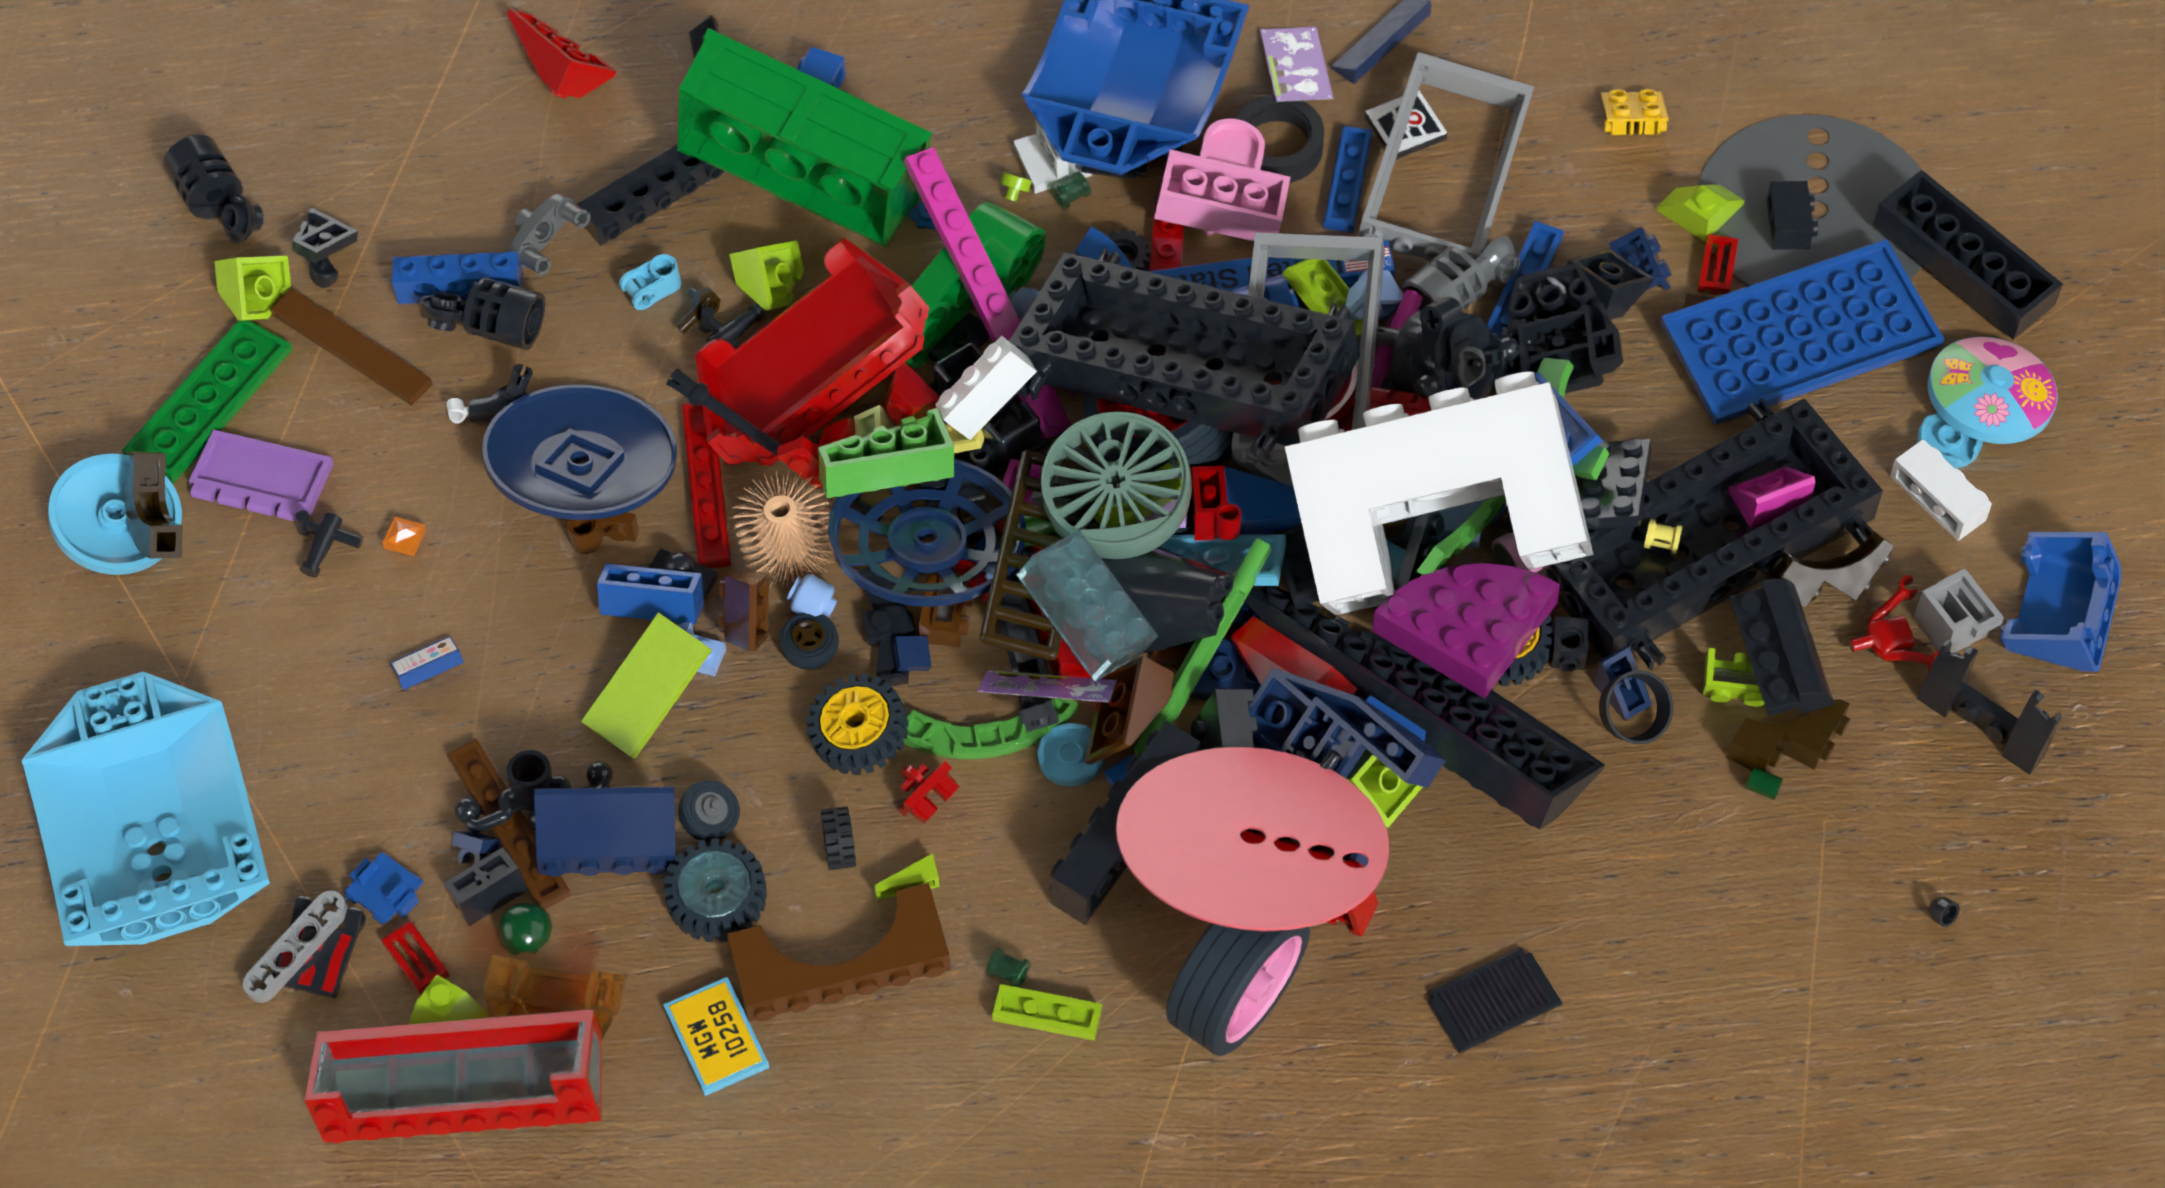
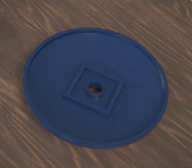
(542, 435)

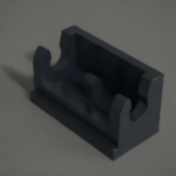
(486, 886)

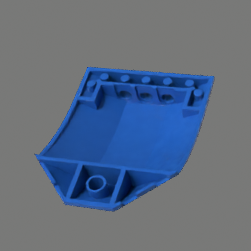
(1131, 77)

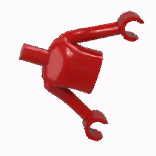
(1892, 635)

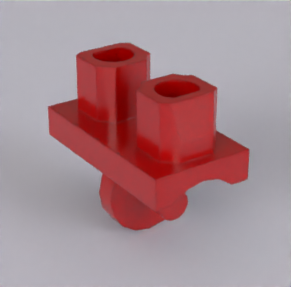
(939, 781)

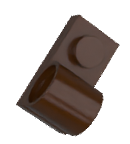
(617, 527)

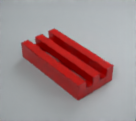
(1715, 286)
(397, 935)

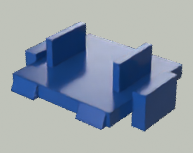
(383, 888)

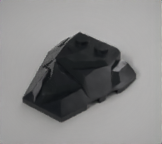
(1562, 318)

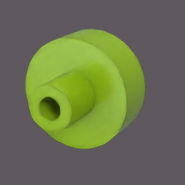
(1014, 185)

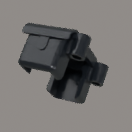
(1004, 435)

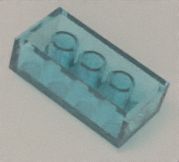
(1087, 605)

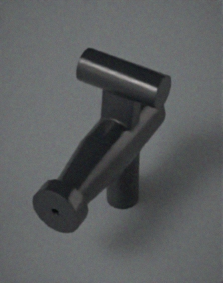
(732, 329)
(324, 536)

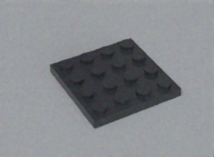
(1620, 488)

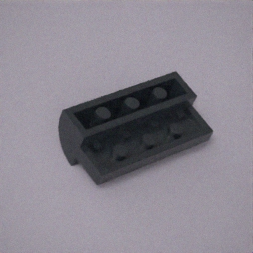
(1781, 648)

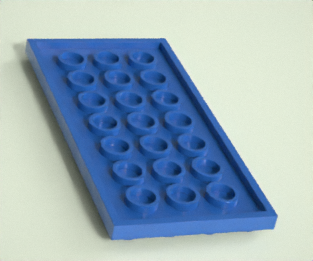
(1801, 331)

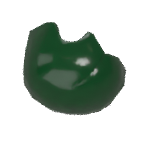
(524, 928)

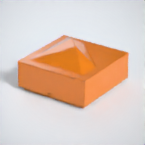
(404, 536)

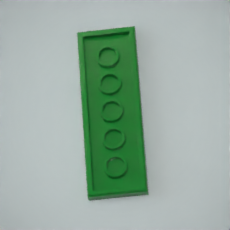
(210, 396)

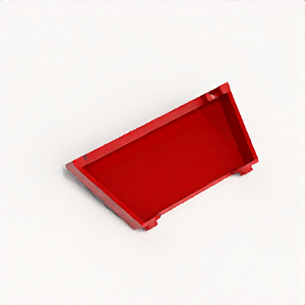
(813, 355)

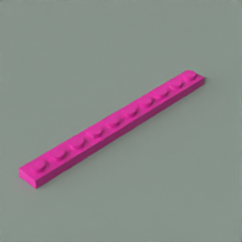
(977, 272)

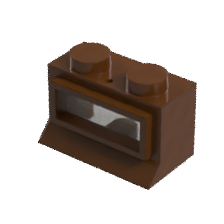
(944, 623)

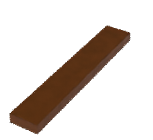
(351, 347)
(516, 834)

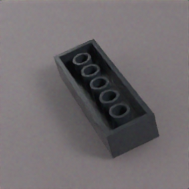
(1967, 254)
(1095, 857)

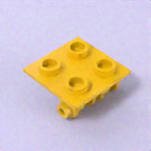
(1631, 107)

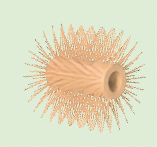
(785, 529)

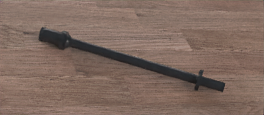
(700, 395)

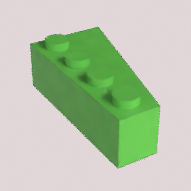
(888, 457)

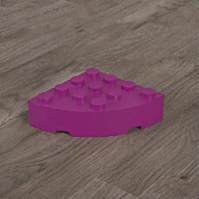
(1468, 619)

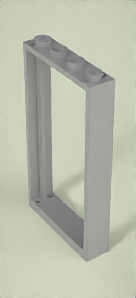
(1465, 82)
(1323, 248)

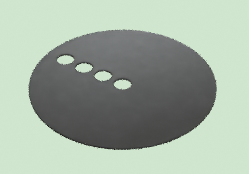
(1859, 176)

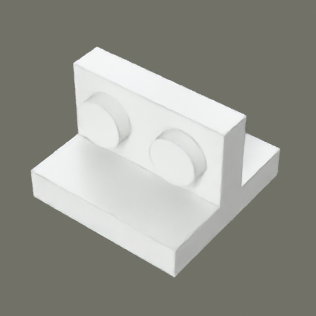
(1042, 161)

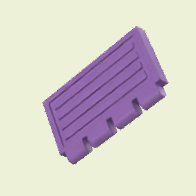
(259, 474)

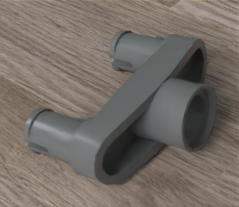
(540, 225)

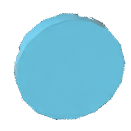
(1953, 445)
(1063, 755)

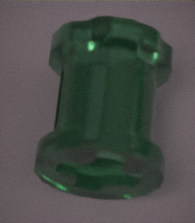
(1071, 190)
(1008, 967)

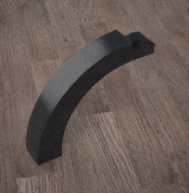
(1033, 710)

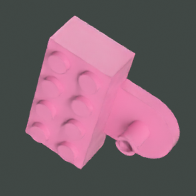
(1224, 185)

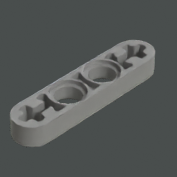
(300, 949)

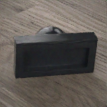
(684, 562)

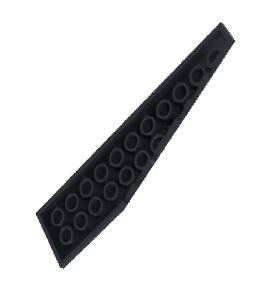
(1481, 739)

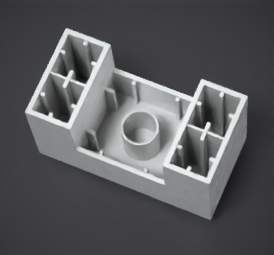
(1429, 464)

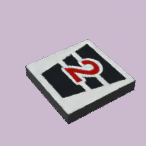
(1421, 131)

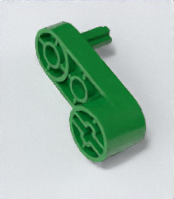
(1014, 251)

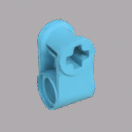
(652, 281)

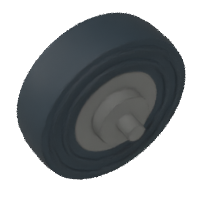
(708, 810)

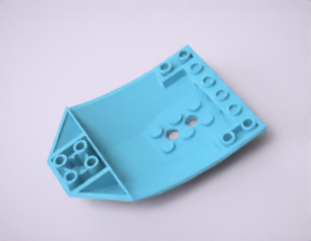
(136, 770)

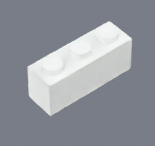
(985, 387)
(1941, 489)

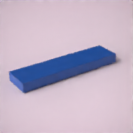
(1348, 179)

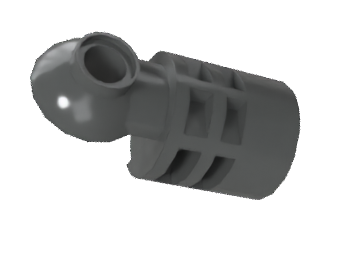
(1461, 276)

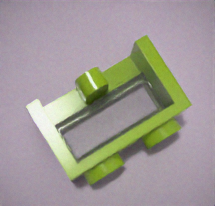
(1730, 680)

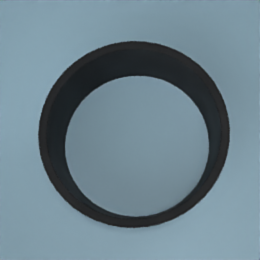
(1663, 700)

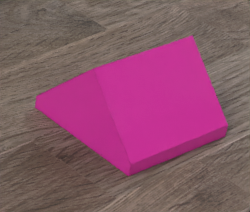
(1771, 494)

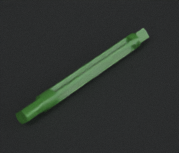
(1205, 648)

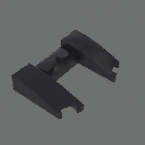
(1946, 689)

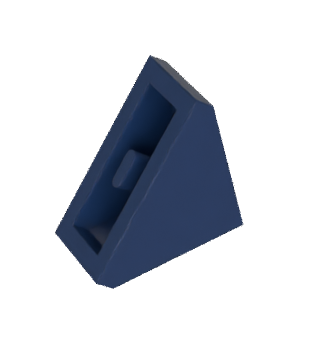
(1630, 693)

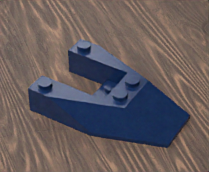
(1317, 718)

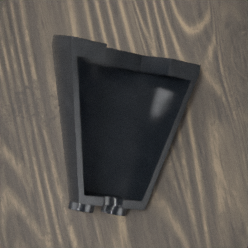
(1174, 594)

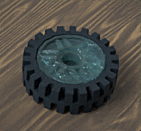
(711, 867)

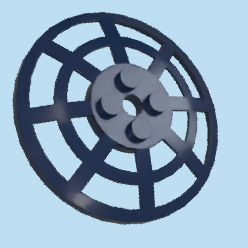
(917, 524)

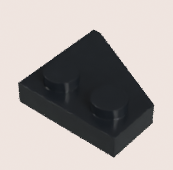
(322, 236)

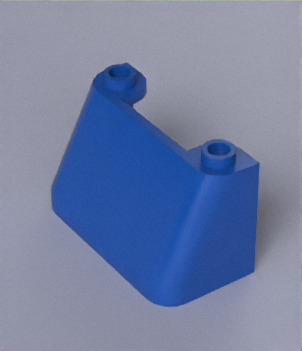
(2066, 599)

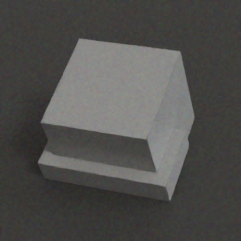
(1956, 612)

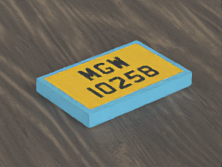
(716, 1036)

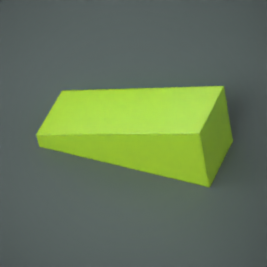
(919, 873)

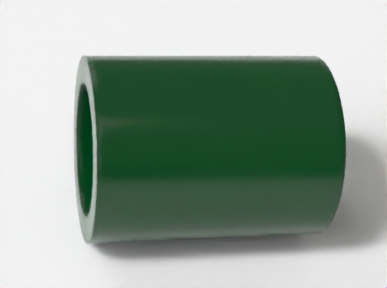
(1764, 783)

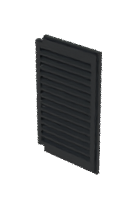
(1492, 999)

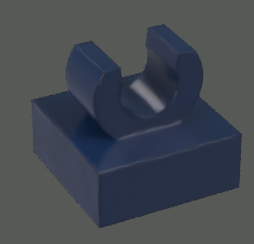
(474, 843)

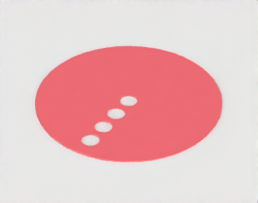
(1186, 846)

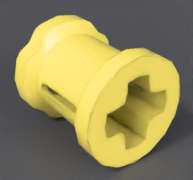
(1663, 536)

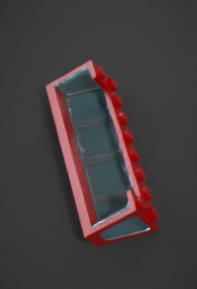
(456, 1076)

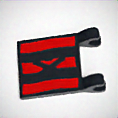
(326, 967)

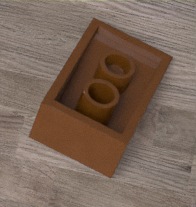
(745, 608)
(1136, 700)

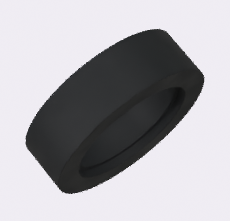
(1299, 114)

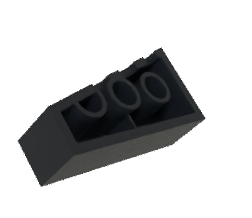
(1226, 722)

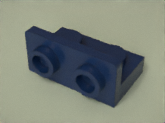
(1643, 252)

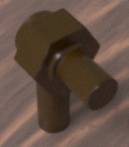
(700, 299)

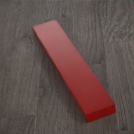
(706, 492)

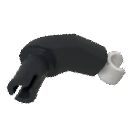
(486, 408)

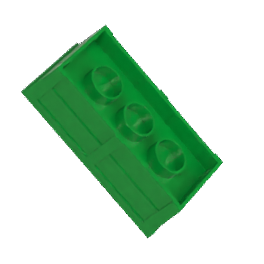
(798, 138)

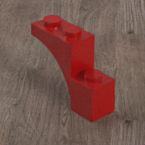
(803, 455)

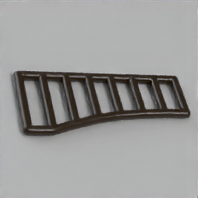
(1007, 558)

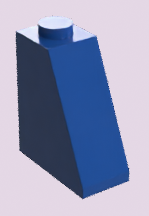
(1264, 503)

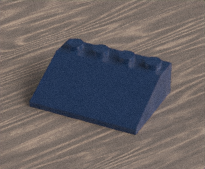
(605, 830)

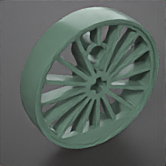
(1124, 540)

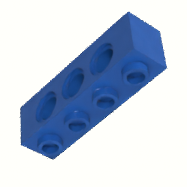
(453, 274)

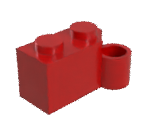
(1210, 510)

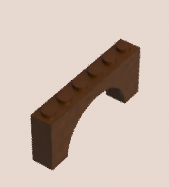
(780, 984)

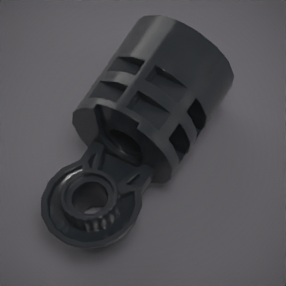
(211, 186)
(491, 311)

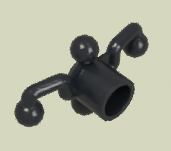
(525, 773)

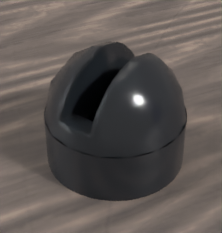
(1943, 911)

